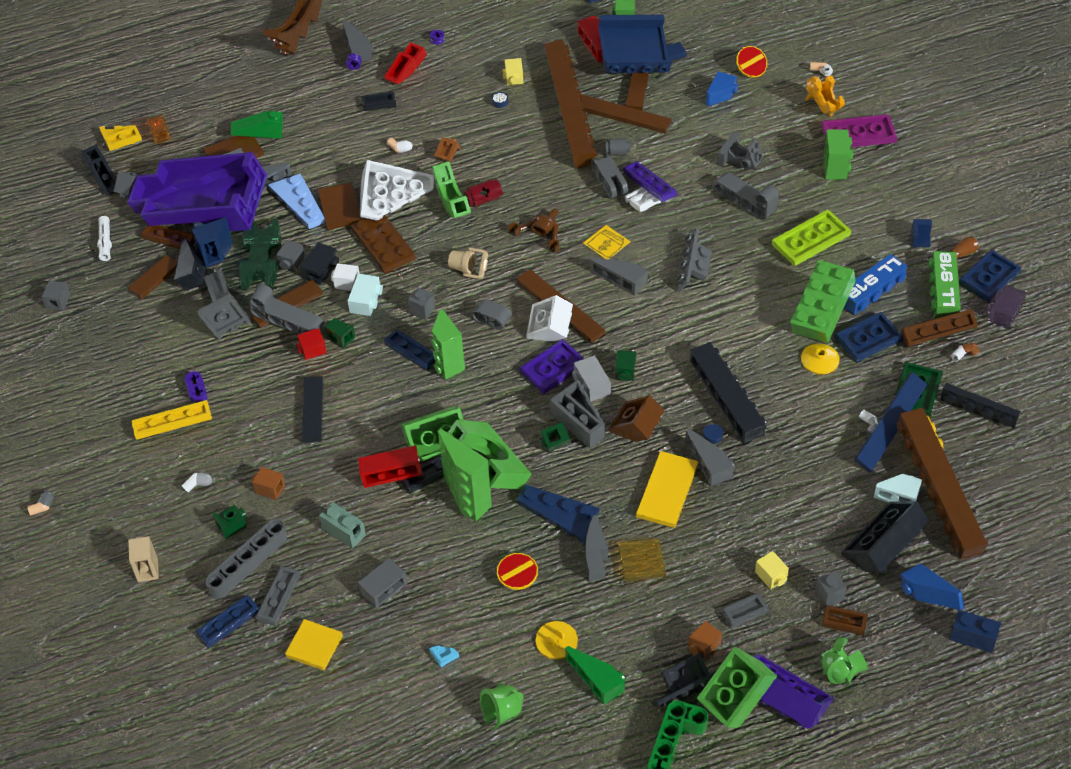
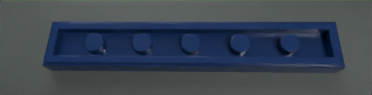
(887, 425)

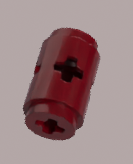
(492, 188)

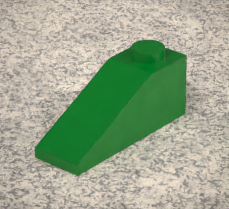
(264, 124)
(597, 674)

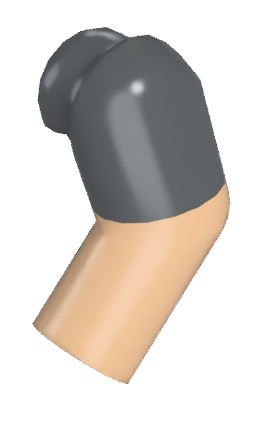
(43, 503)

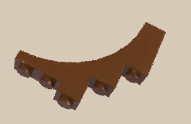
(296, 26)

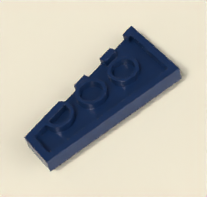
(559, 510)

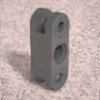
(609, 176)

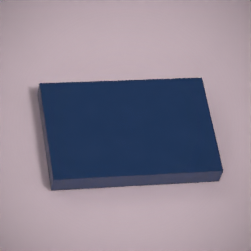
(989, 275)
(868, 337)

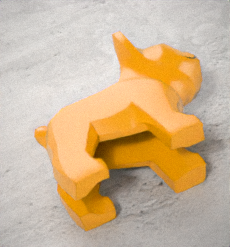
(823, 94)

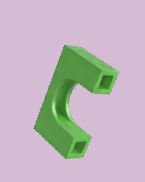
(504, 466)

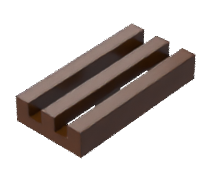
(844, 623)

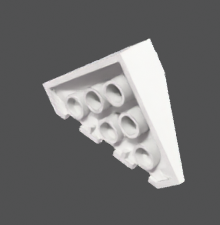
(389, 187)

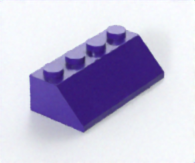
(795, 696)

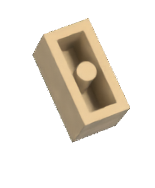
(143, 559)

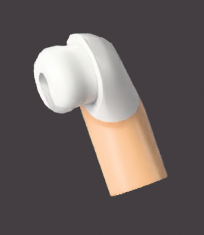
(823, 68)
(399, 147)

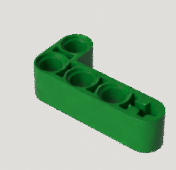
(677, 726)

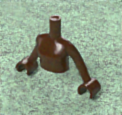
(542, 226)

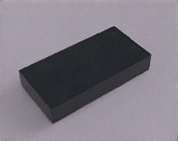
(379, 101)

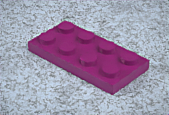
(865, 130)

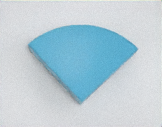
(443, 655)

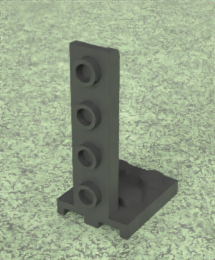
(224, 312)

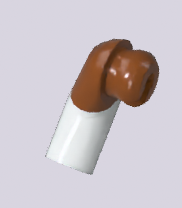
(963, 349)

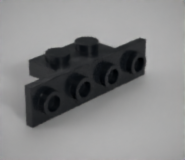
(683, 677)

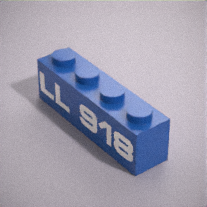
(875, 283)

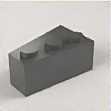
(578, 414)

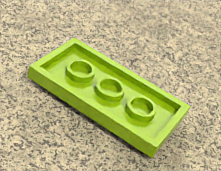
(811, 237)

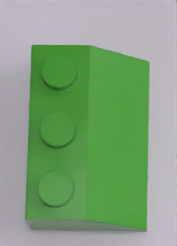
(447, 346)
(424, 431)
(736, 688)

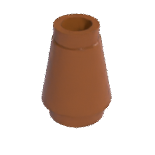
(965, 247)

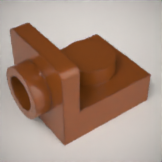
(447, 149)

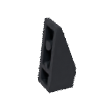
(99, 169)
(189, 269)

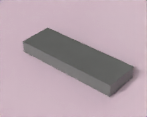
(278, 596)

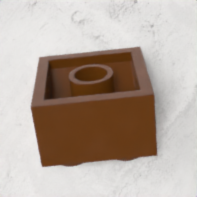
(637, 419)

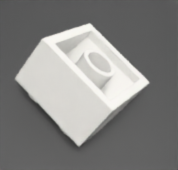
(549, 319)

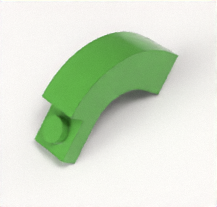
(451, 197)

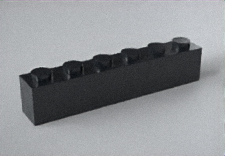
(728, 393)

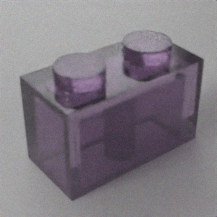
(1006, 306)

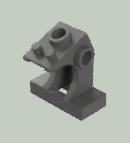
(738, 155)

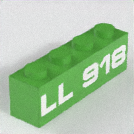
(945, 284)

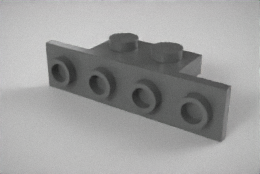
(694, 262)

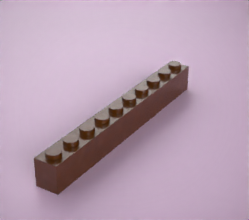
(569, 103)

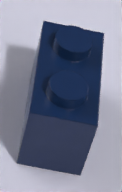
(975, 631)

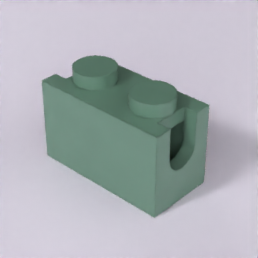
(341, 524)

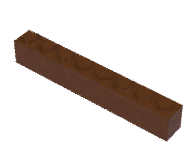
(941, 484)

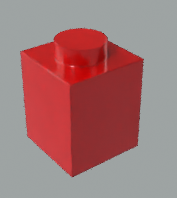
(311, 344)

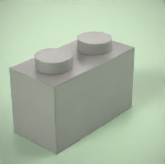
(592, 378)

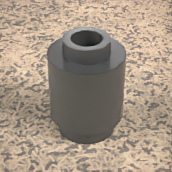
(617, 147)

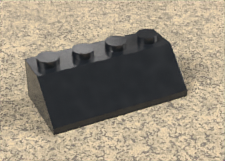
(886, 536)

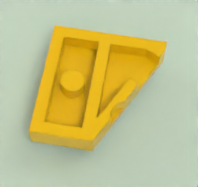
(120, 136)

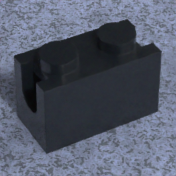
(319, 263)

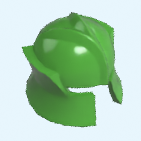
(839, 666)
(500, 703)

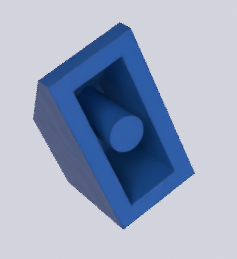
(722, 88)

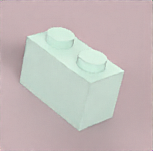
(364, 294)

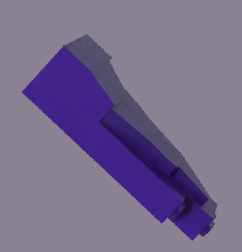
(201, 191)

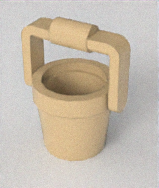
(466, 261)

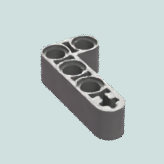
(756, 202)
(280, 313)

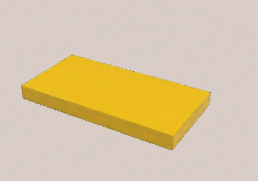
(667, 489)

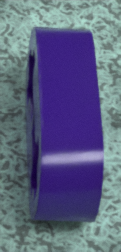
(192, 389)

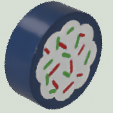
(500, 99)

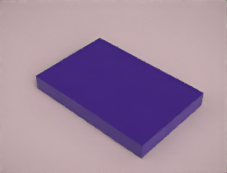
(551, 366)

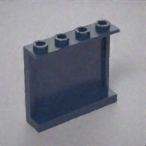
(633, 44)

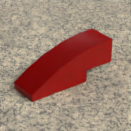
(405, 63)

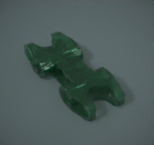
(260, 264)

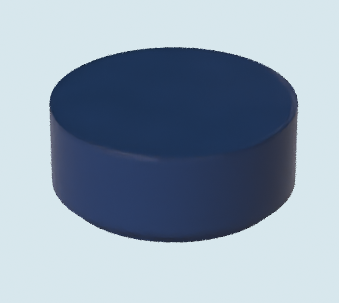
(713, 433)

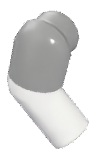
(869, 418)
(200, 479)

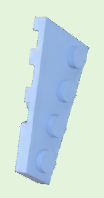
(298, 199)

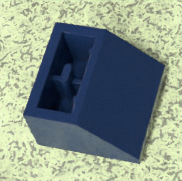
(213, 241)

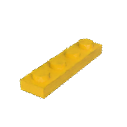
(171, 419)

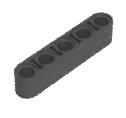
(240, 565)

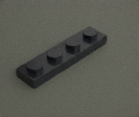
(980, 405)

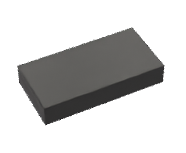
(745, 610)

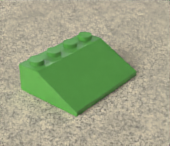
(466, 476)

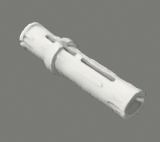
(104, 243)

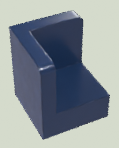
(921, 232)

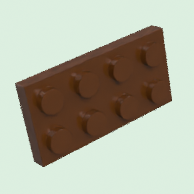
(383, 243)

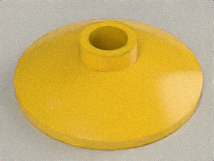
(820, 358)

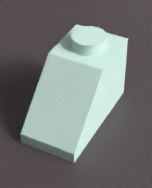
(898, 489)

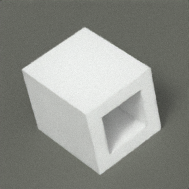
(344, 276)

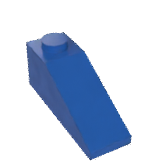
(931, 588)

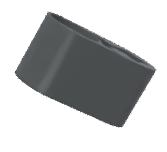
(492, 314)

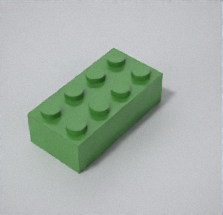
(823, 301)

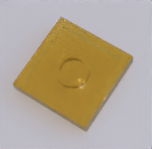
(642, 560)

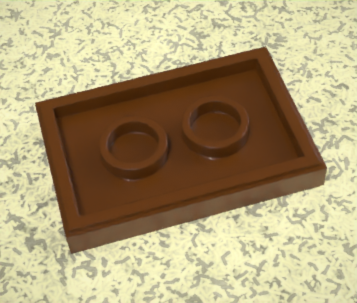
(247, 143)
(339, 205)

